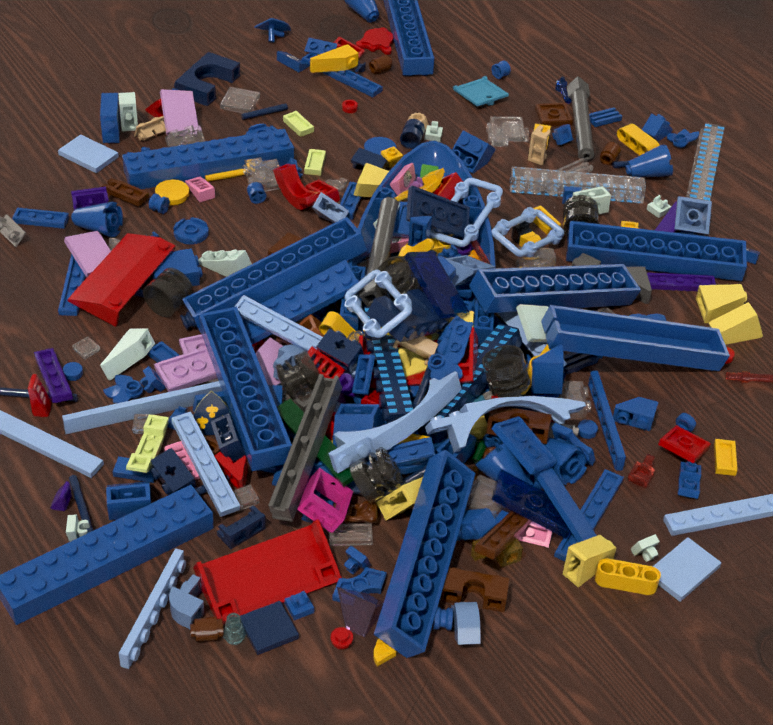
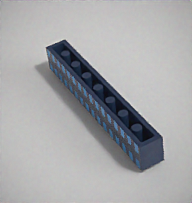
(500, 336)
(390, 376)

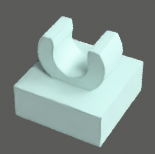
(433, 132)
(658, 207)
(75, 528)
(646, 547)

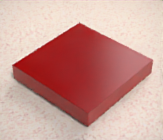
(684, 444)

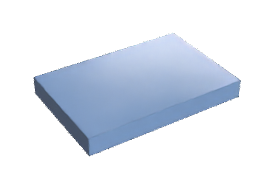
(88, 153)
(685, 568)

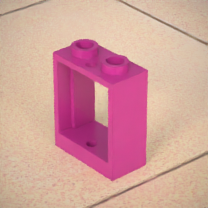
(317, 508)

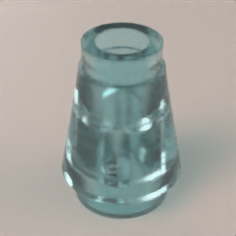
(234, 630)

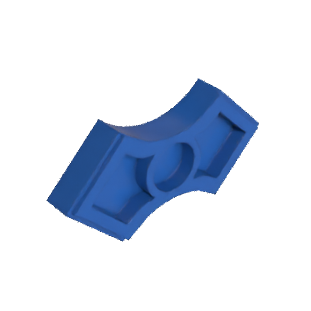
(567, 435)
(367, 582)

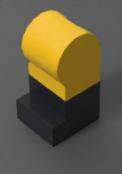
(522, 234)

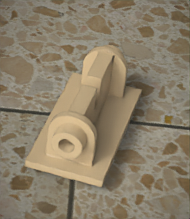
(144, 130)

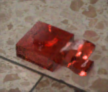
(642, 472)

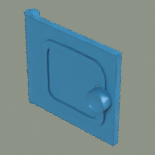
(480, 90)

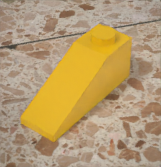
(335, 60)

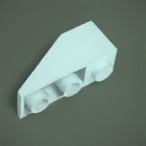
(225, 261)
(128, 351)

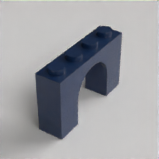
(208, 66)
(419, 323)

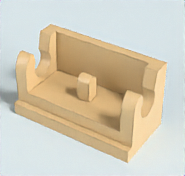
(538, 146)
(420, 346)

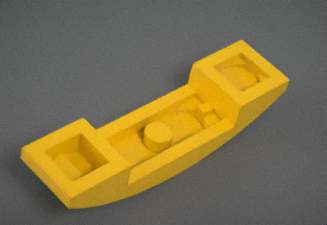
(431, 182)

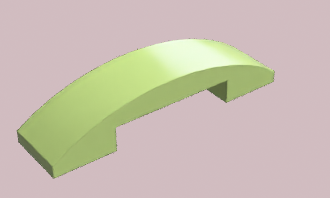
(149, 445)

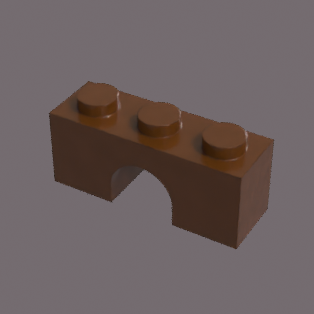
(536, 421)
(490, 587)

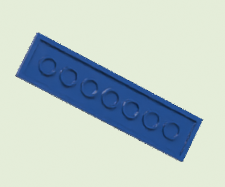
(306, 297)

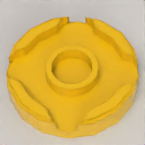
(174, 190)

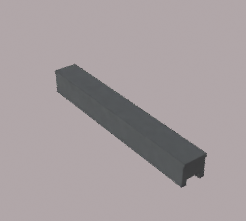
(305, 448)

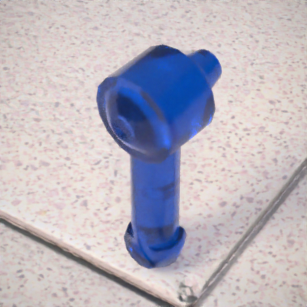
(561, 86)

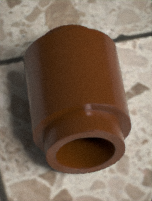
(380, 64)
(610, 153)
(206, 629)

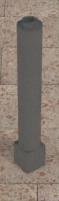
(579, 92)
(380, 247)

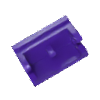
(89, 197)

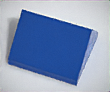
(548, 372)

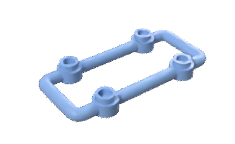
(471, 232)
(529, 248)
(384, 281)

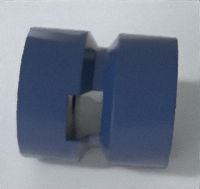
(412, 133)

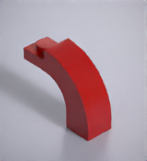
(292, 187)

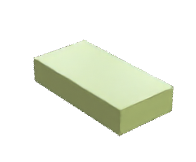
(298, 123)
(315, 162)

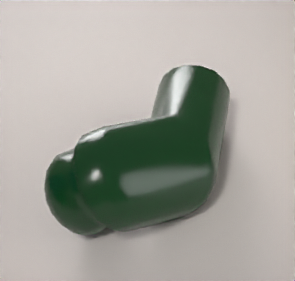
(480, 448)

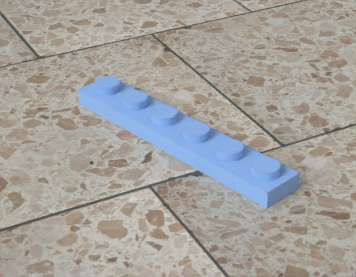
(205, 464)
(719, 515)
(150, 613)

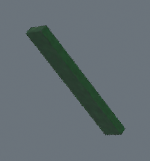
(292, 417)

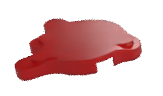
(377, 39)

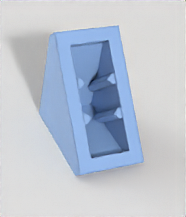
(329, 209)

